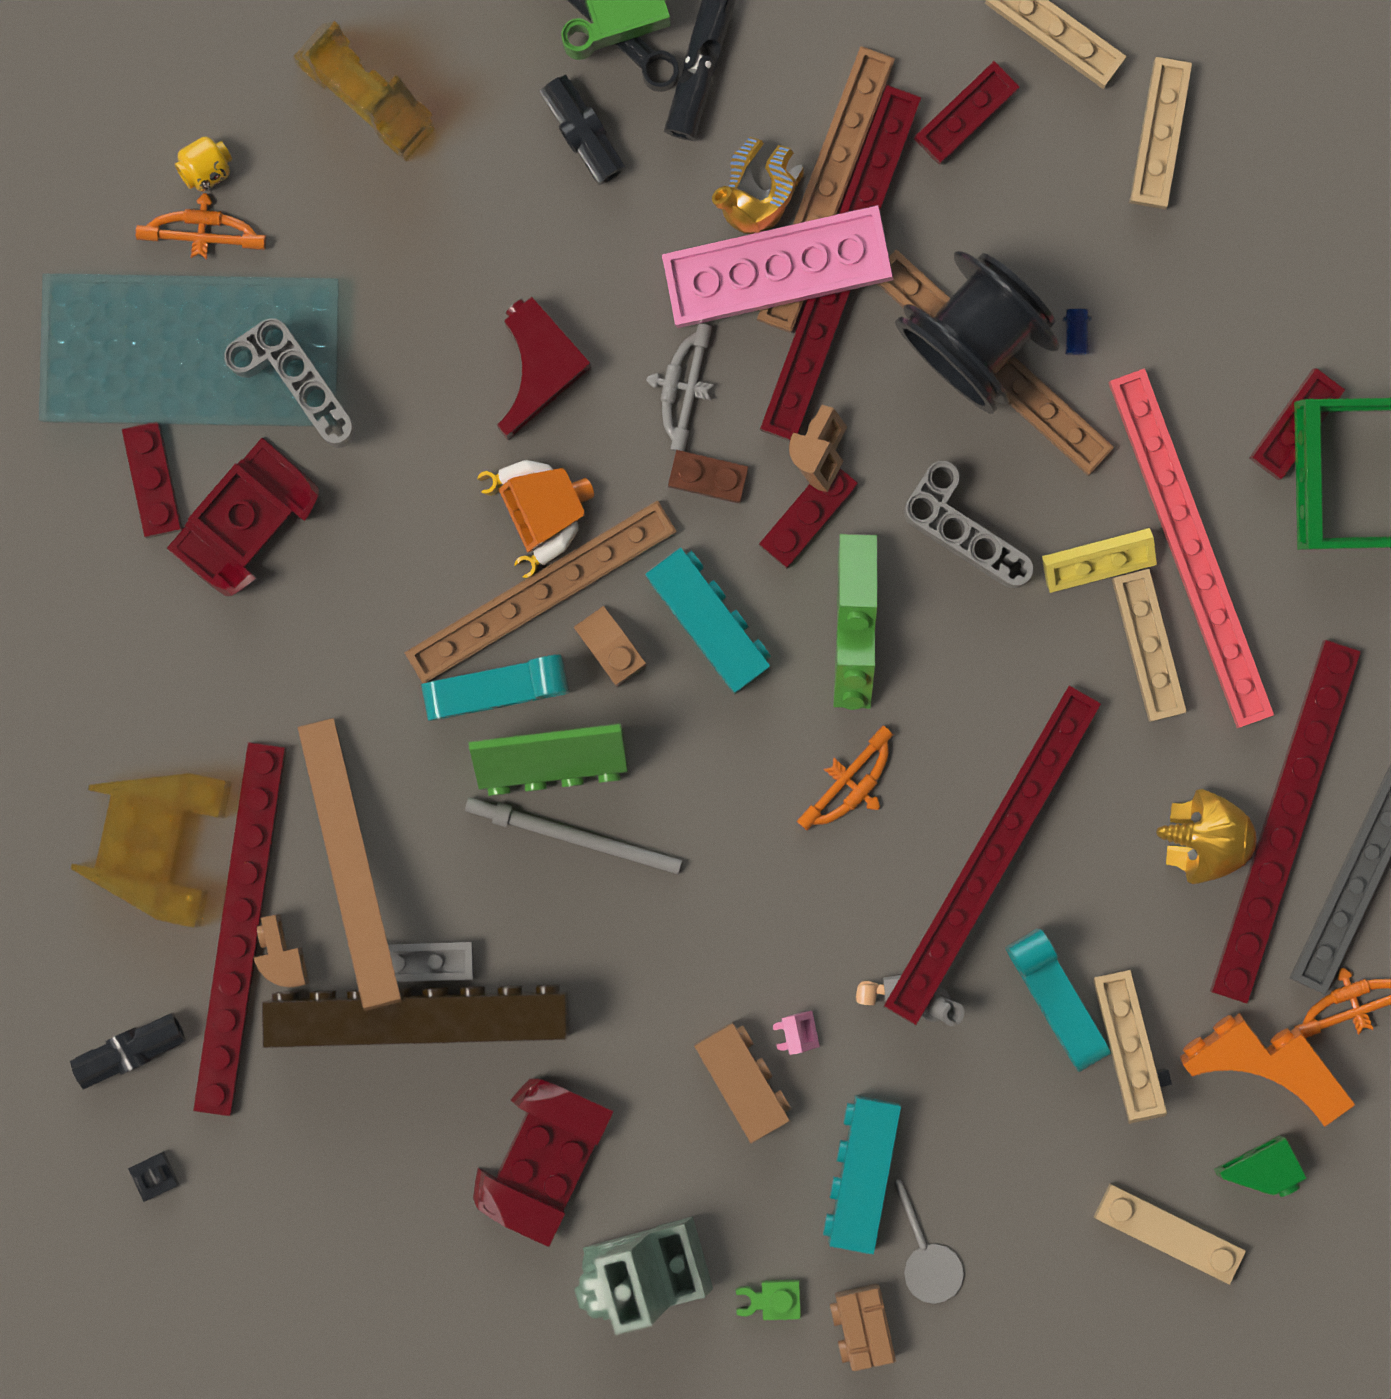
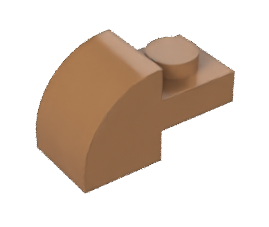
(816, 452)
(280, 965)

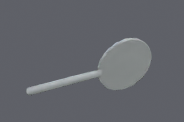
(932, 1270)

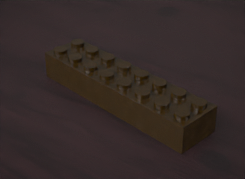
(418, 1018)

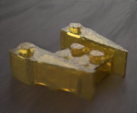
(385, 106)
(145, 839)

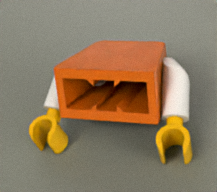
(541, 506)

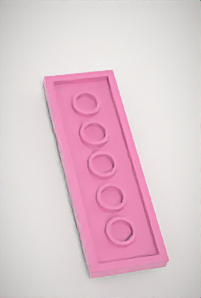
(777, 267)

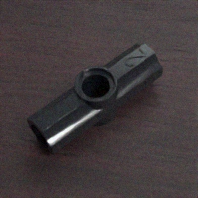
(582, 129)
(127, 1051)

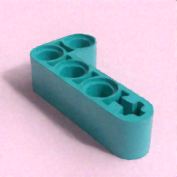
(495, 688)
(1057, 999)

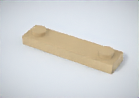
(1063, 37)
(1160, 133)
(1149, 645)
(1129, 1047)
(1169, 1234)

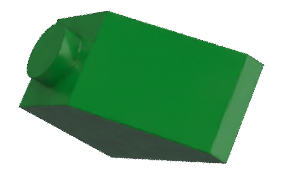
(1265, 1168)

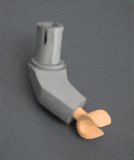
(939, 1007)

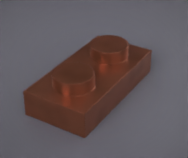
(708, 476)

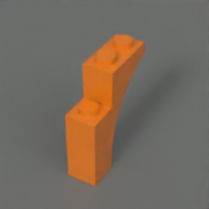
(1286, 1061)

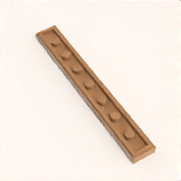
(838, 157)
(1025, 391)
(540, 592)
(349, 865)

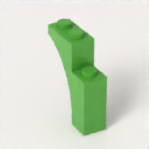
(855, 621)

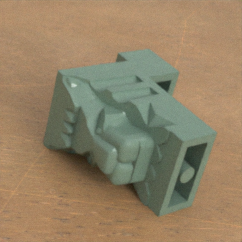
(643, 1275)

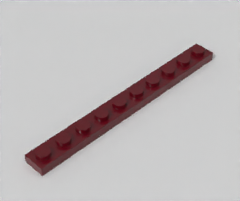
(824, 312)
(1285, 821)
(992, 855)
(239, 929)

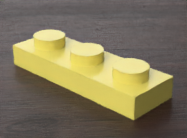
(1099, 560)

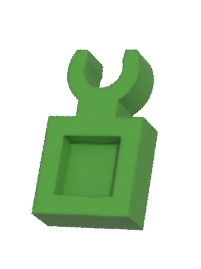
(778, 1300)

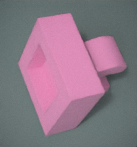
(799, 1033)

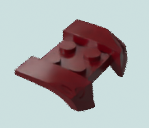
(243, 517)
(542, 1160)

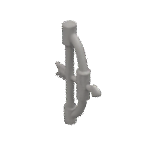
(671, 383)

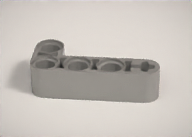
(299, 386)
(971, 531)

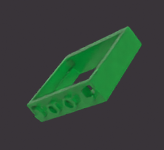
(1309, 472)

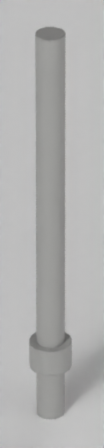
(503, 814)

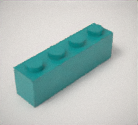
(707, 620)
(863, 1174)

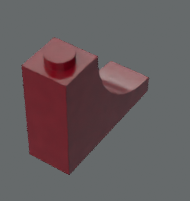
(548, 363)

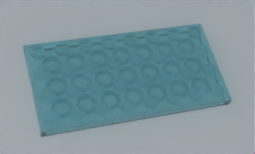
(158, 345)

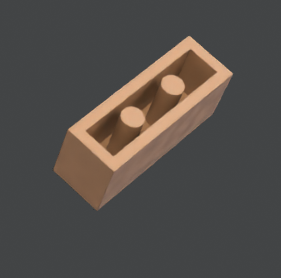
(743, 1081)

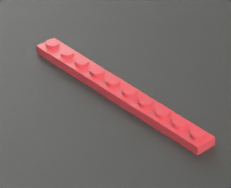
(1191, 548)

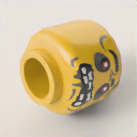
(203, 163)

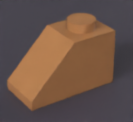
(610, 646)

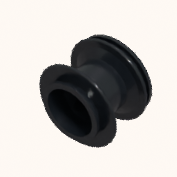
(979, 329)

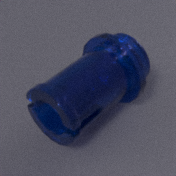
(1077, 331)

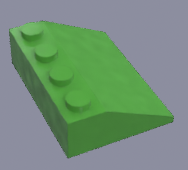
(548, 758)

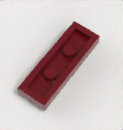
(966, 113)
(1277, 448)
(152, 480)
(805, 519)

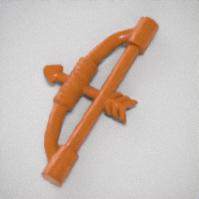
(249, 240)
(843, 776)
(1348, 992)

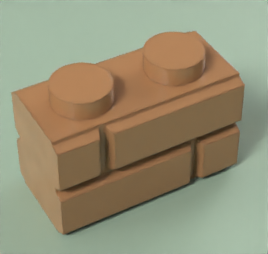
(864, 1327)

